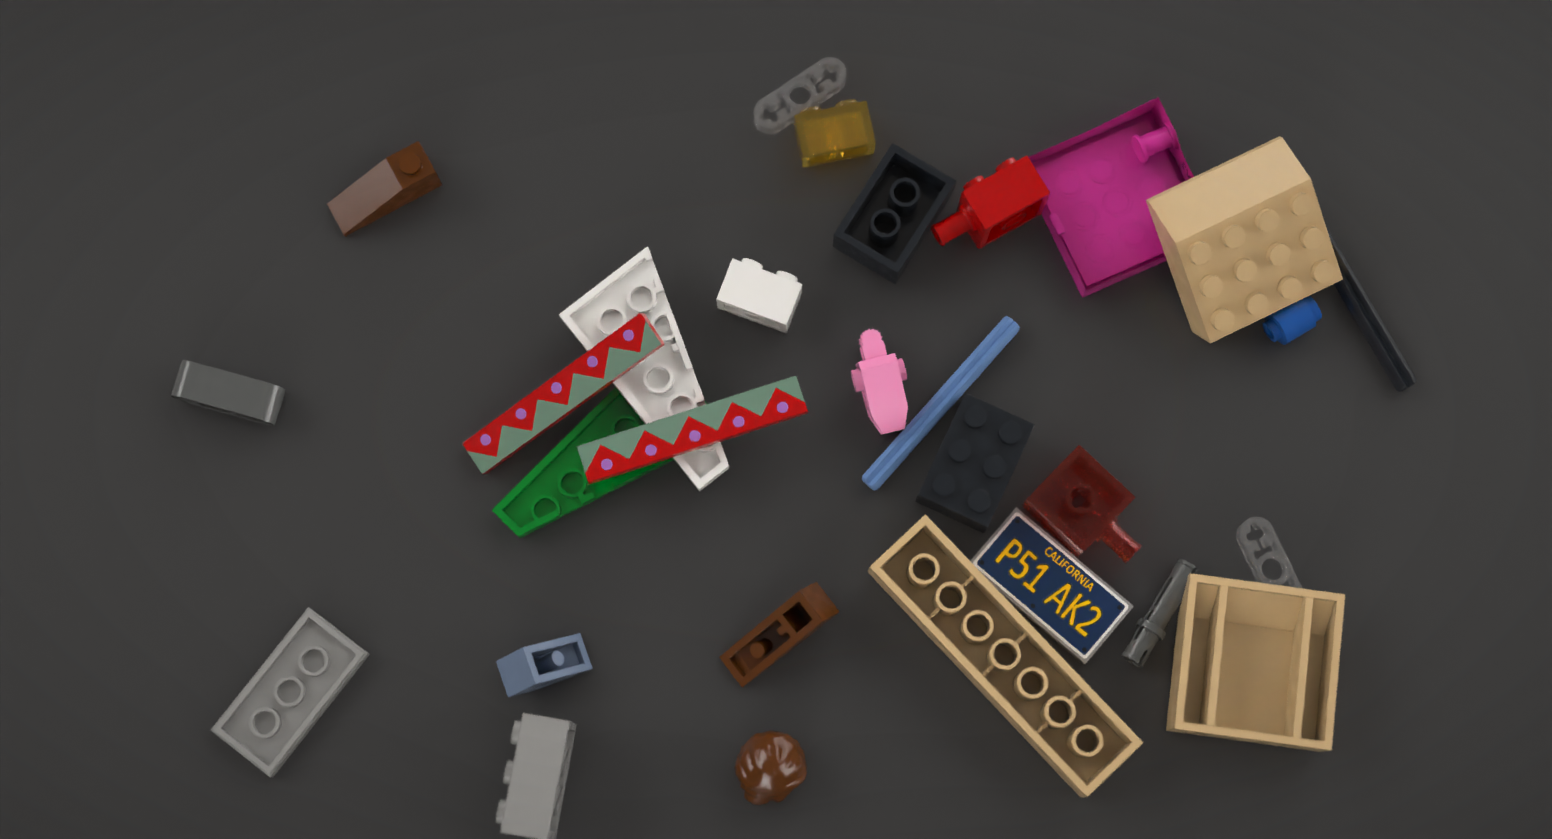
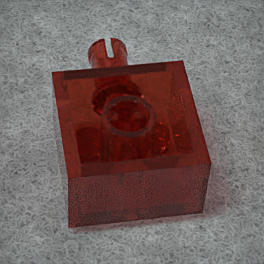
(1096, 519)

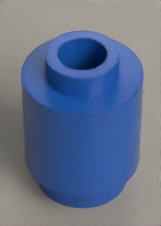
(1292, 320)

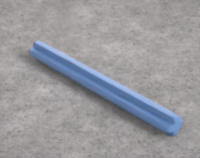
(940, 403)

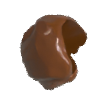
(770, 767)

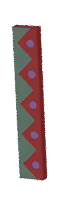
(563, 393)
(692, 429)

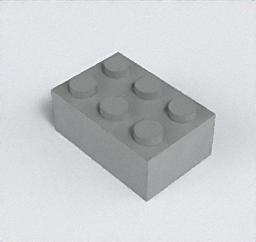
(536, 776)

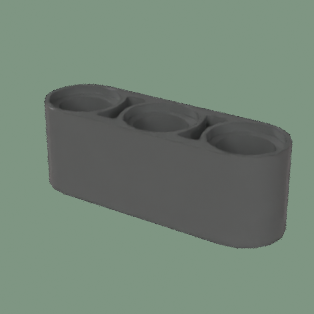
(228, 393)

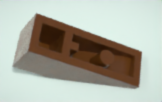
(385, 188)
(779, 633)

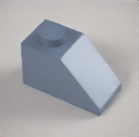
(543, 664)

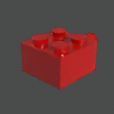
(996, 204)

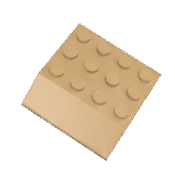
(1244, 240)
(1256, 663)

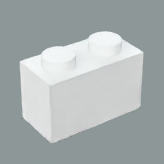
(759, 294)

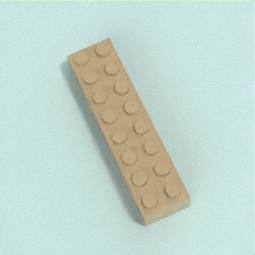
(1004, 657)

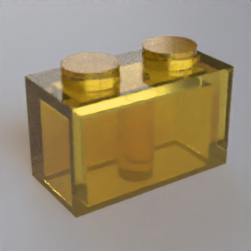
(834, 133)

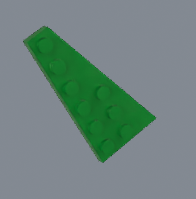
(559, 480)

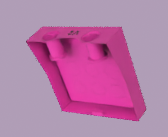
(1102, 191)

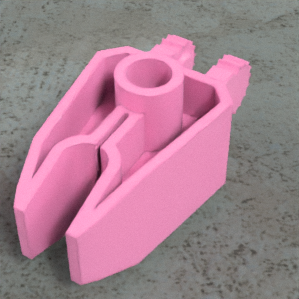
(881, 383)

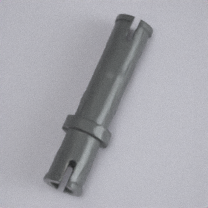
(1153, 625)

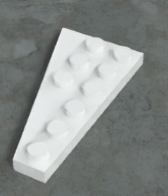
(664, 380)

